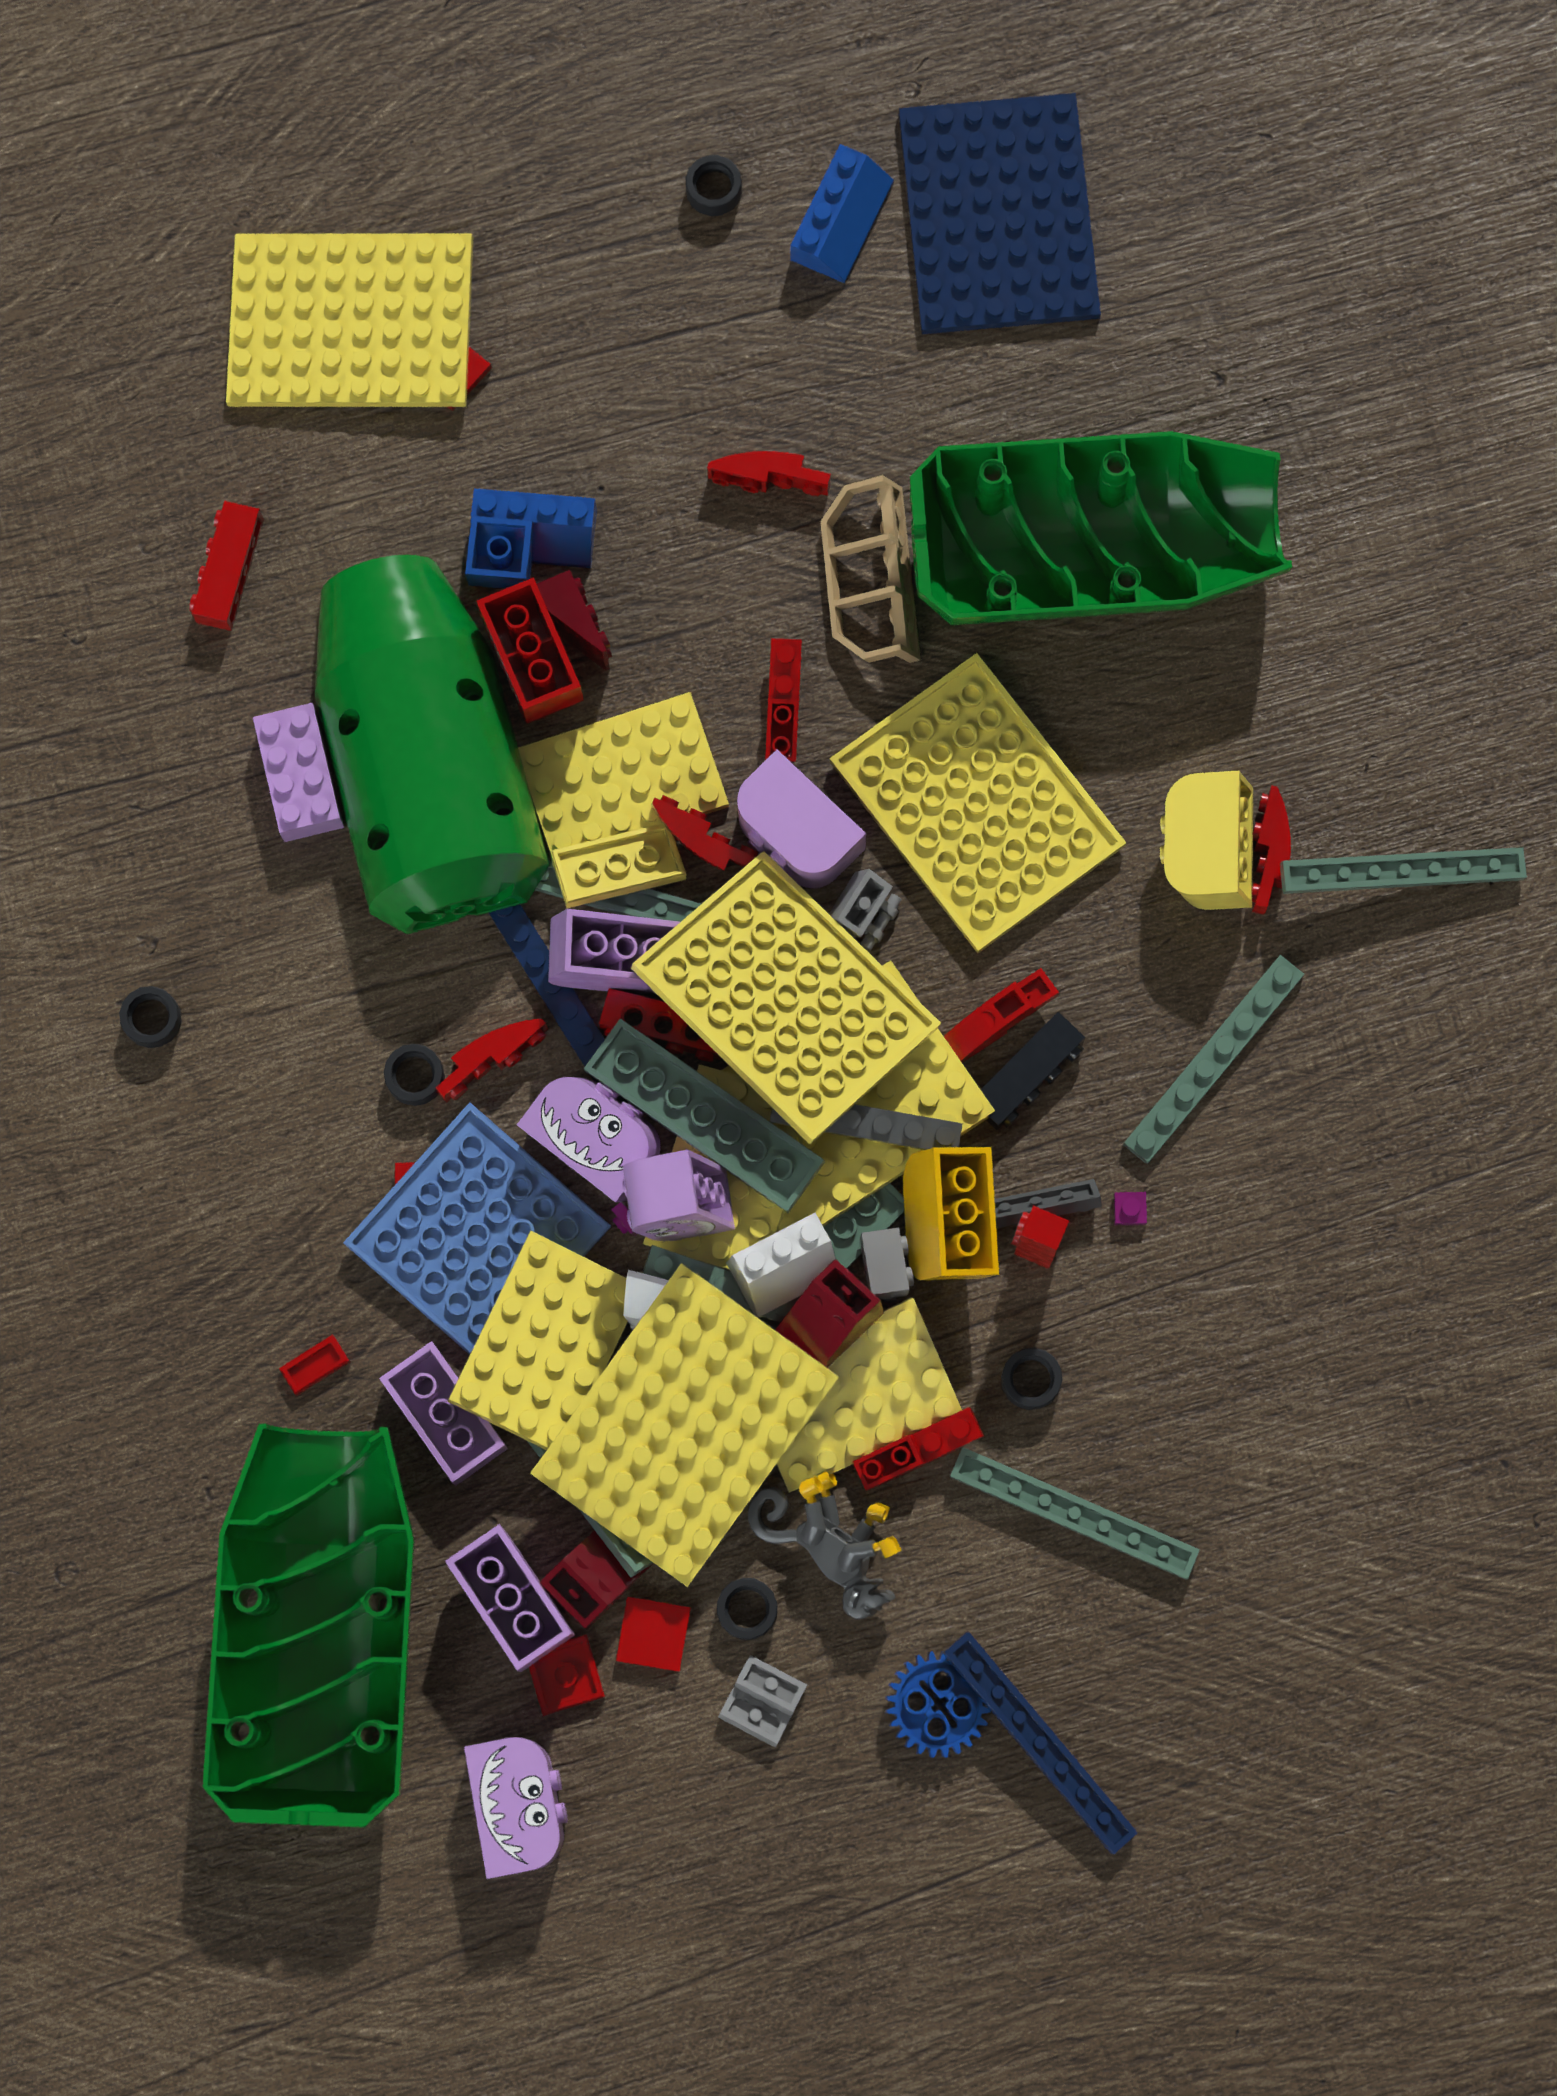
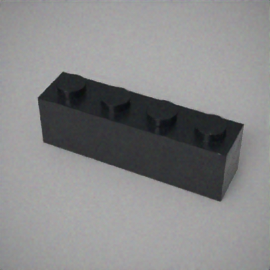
(1030, 1068)

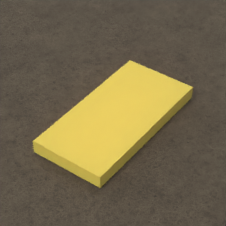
(617, 865)

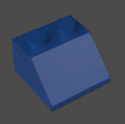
(499, 552)

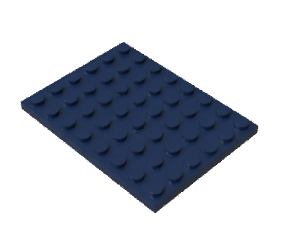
(999, 213)

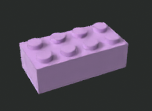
(298, 772)
(453, 1435)

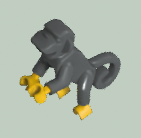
(836, 1553)

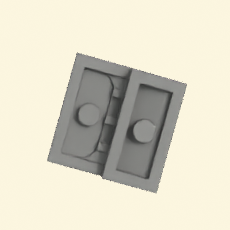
(762, 1701)

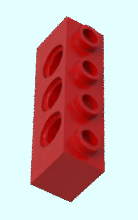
(621, 1004)

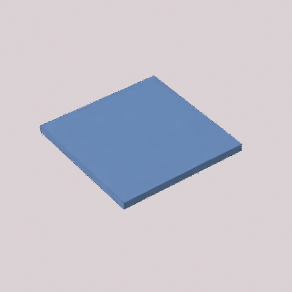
(461, 1220)

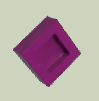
(1130, 1208)
(620, 1220)

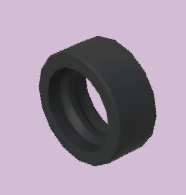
(707, 164)
(148, 993)
(395, 1060)
(1026, 1355)
(737, 1586)

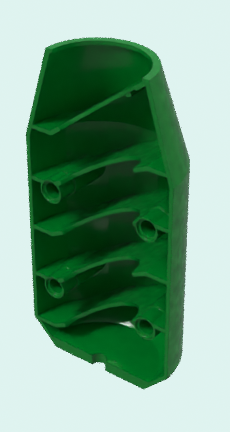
(1092, 526)
(422, 748)
(315, 1660)

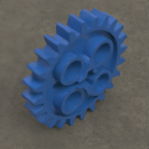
(915, 1723)

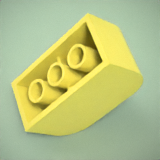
(1210, 839)

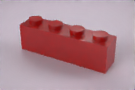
(226, 566)
(1039, 1236)

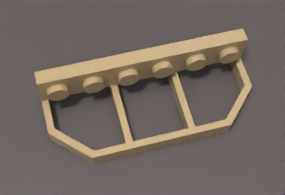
(897, 560)

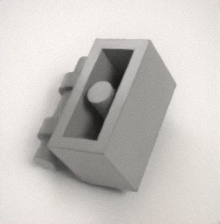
(859, 904)
(885, 1264)

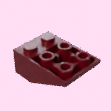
(573, 619)
(831, 1314)
(589, 1580)

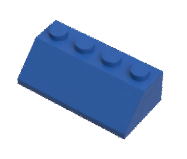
(841, 214)
(560, 523)

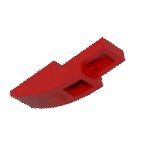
(758, 468)
(784, 697)
(691, 832)
(1274, 840)
(1000, 1013)
(498, 1046)
(918, 1449)

